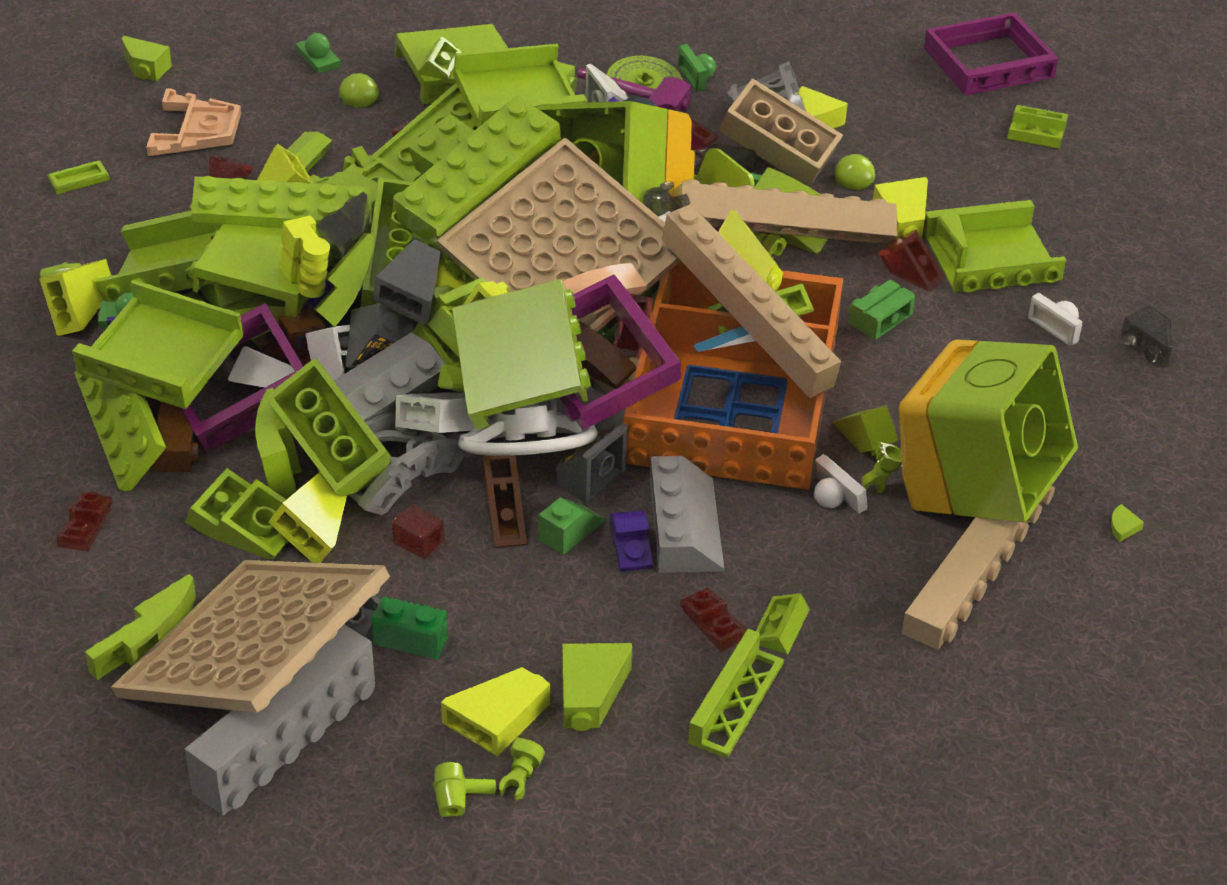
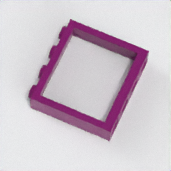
(1038, 66)
(668, 365)
(242, 415)

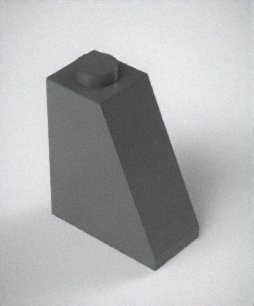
(409, 282)

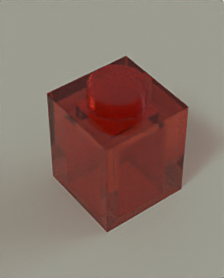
(418, 531)

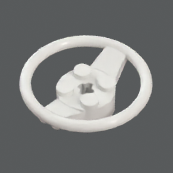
(530, 419)

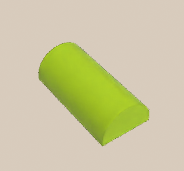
(329, 429)

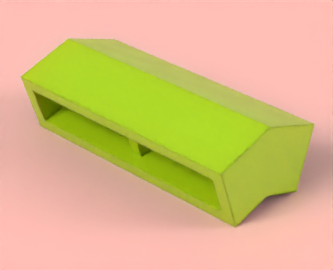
(310, 148)

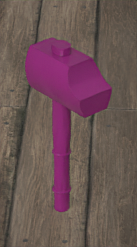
(669, 94)

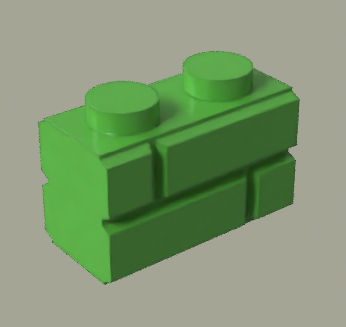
(881, 309)

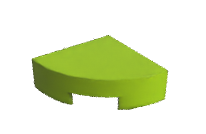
(1125, 523)

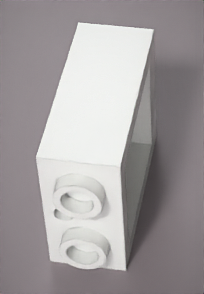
(433, 412)

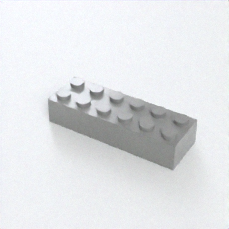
(251, 746)

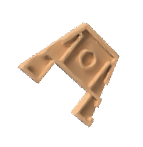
(203, 127)

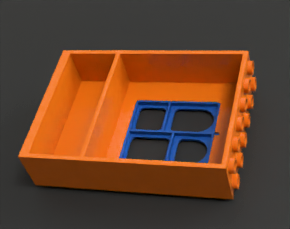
(721, 450)

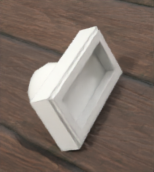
(1058, 318)
(837, 486)

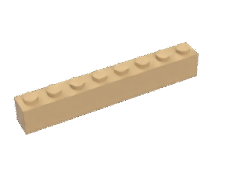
(795, 212)
(751, 301)
(963, 577)

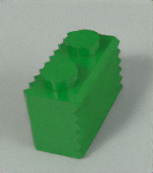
(410, 627)

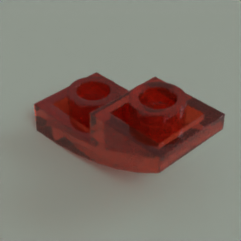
(85, 521)
(712, 618)

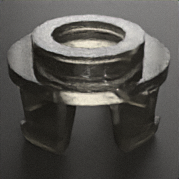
(660, 201)

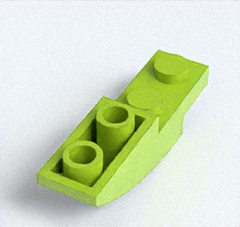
(153, 621)

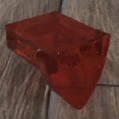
(228, 168)

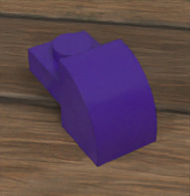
(631, 540)

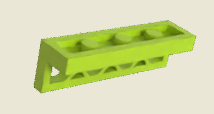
(723, 690)

